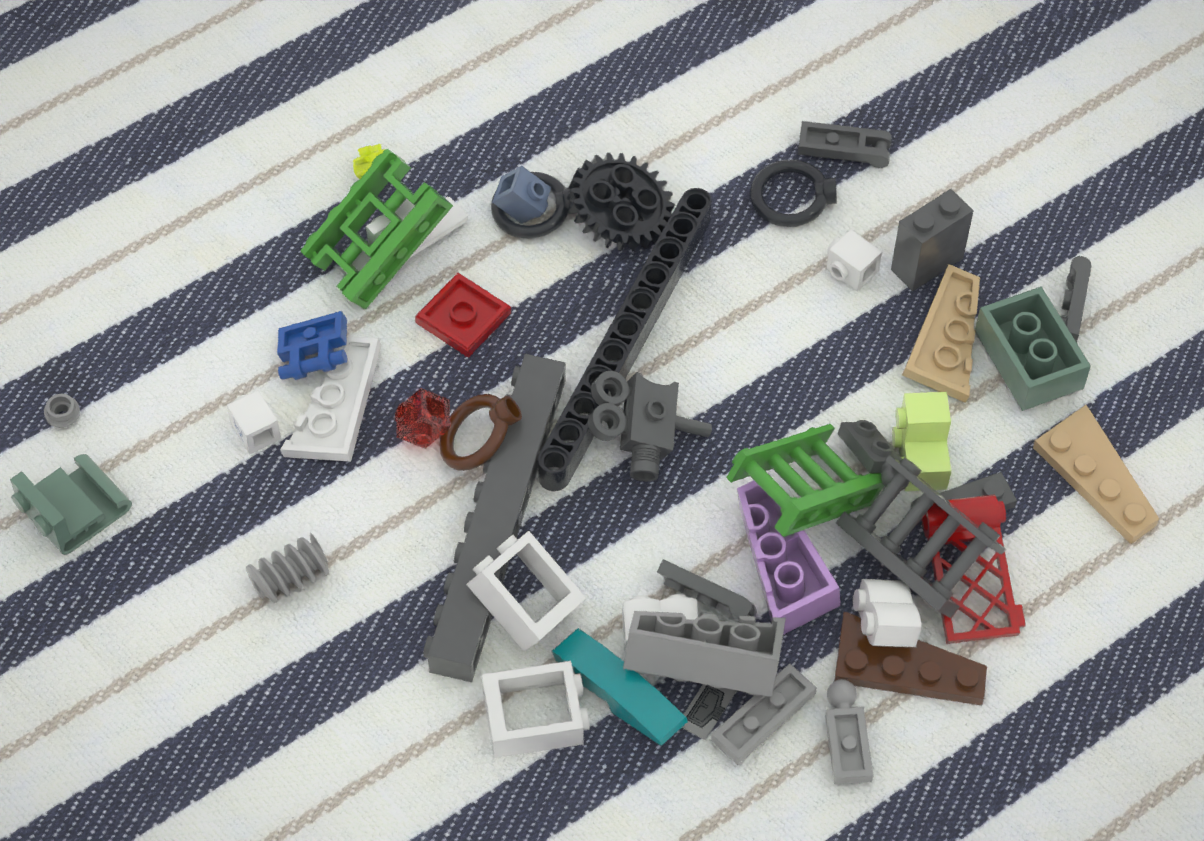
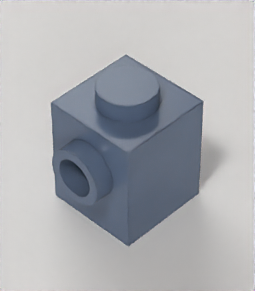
(522, 195)

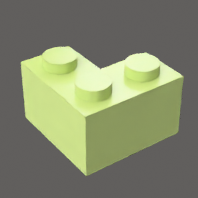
(922, 436)

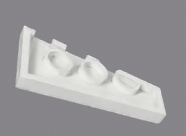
(337, 406)

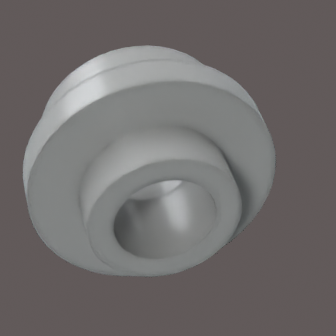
(60, 403)

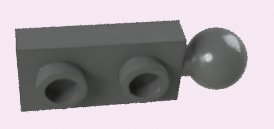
(870, 448)

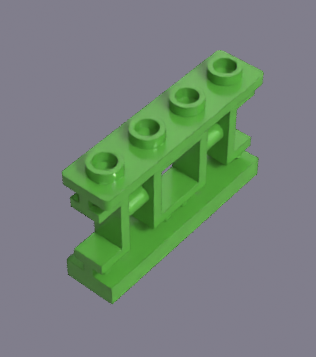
(395, 242)

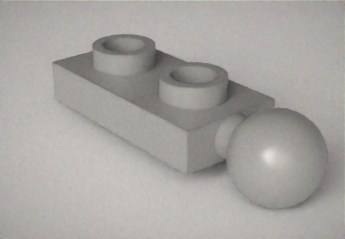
(847, 736)

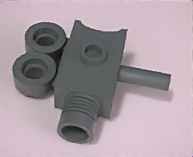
(644, 424)

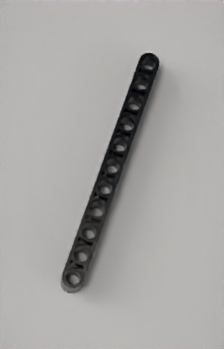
(648, 292)

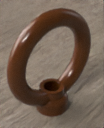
(502, 413)

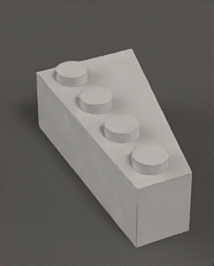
(706, 650)

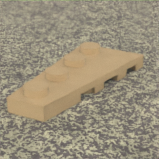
(946, 337)
(1095, 470)

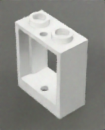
(503, 604)
(540, 737)

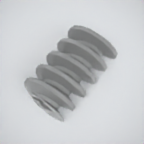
(288, 568)

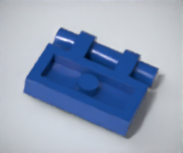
(312, 337)

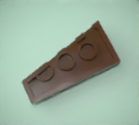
(907, 670)

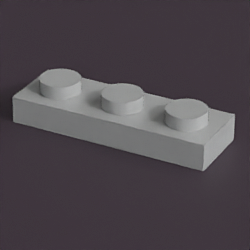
(763, 715)

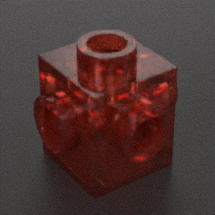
(423, 418)

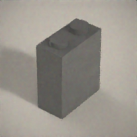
(931, 239)

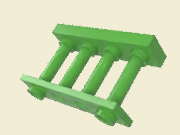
(813, 505)

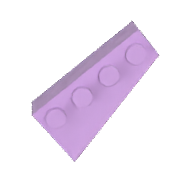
(788, 567)

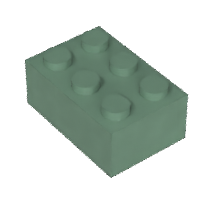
(1032, 348)

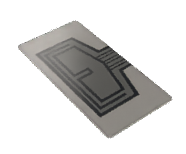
(707, 709)

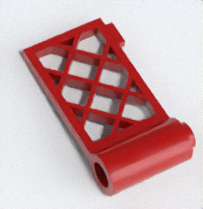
(993, 513)

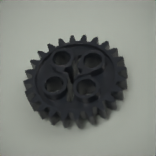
(620, 201)

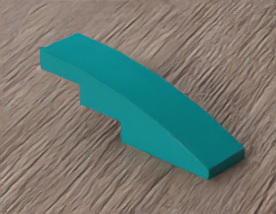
(623, 689)

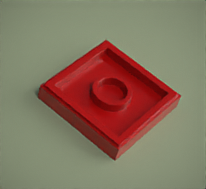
(463, 314)

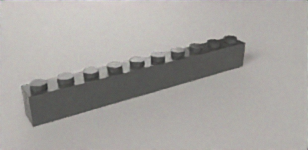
(498, 515)

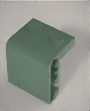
(71, 506)

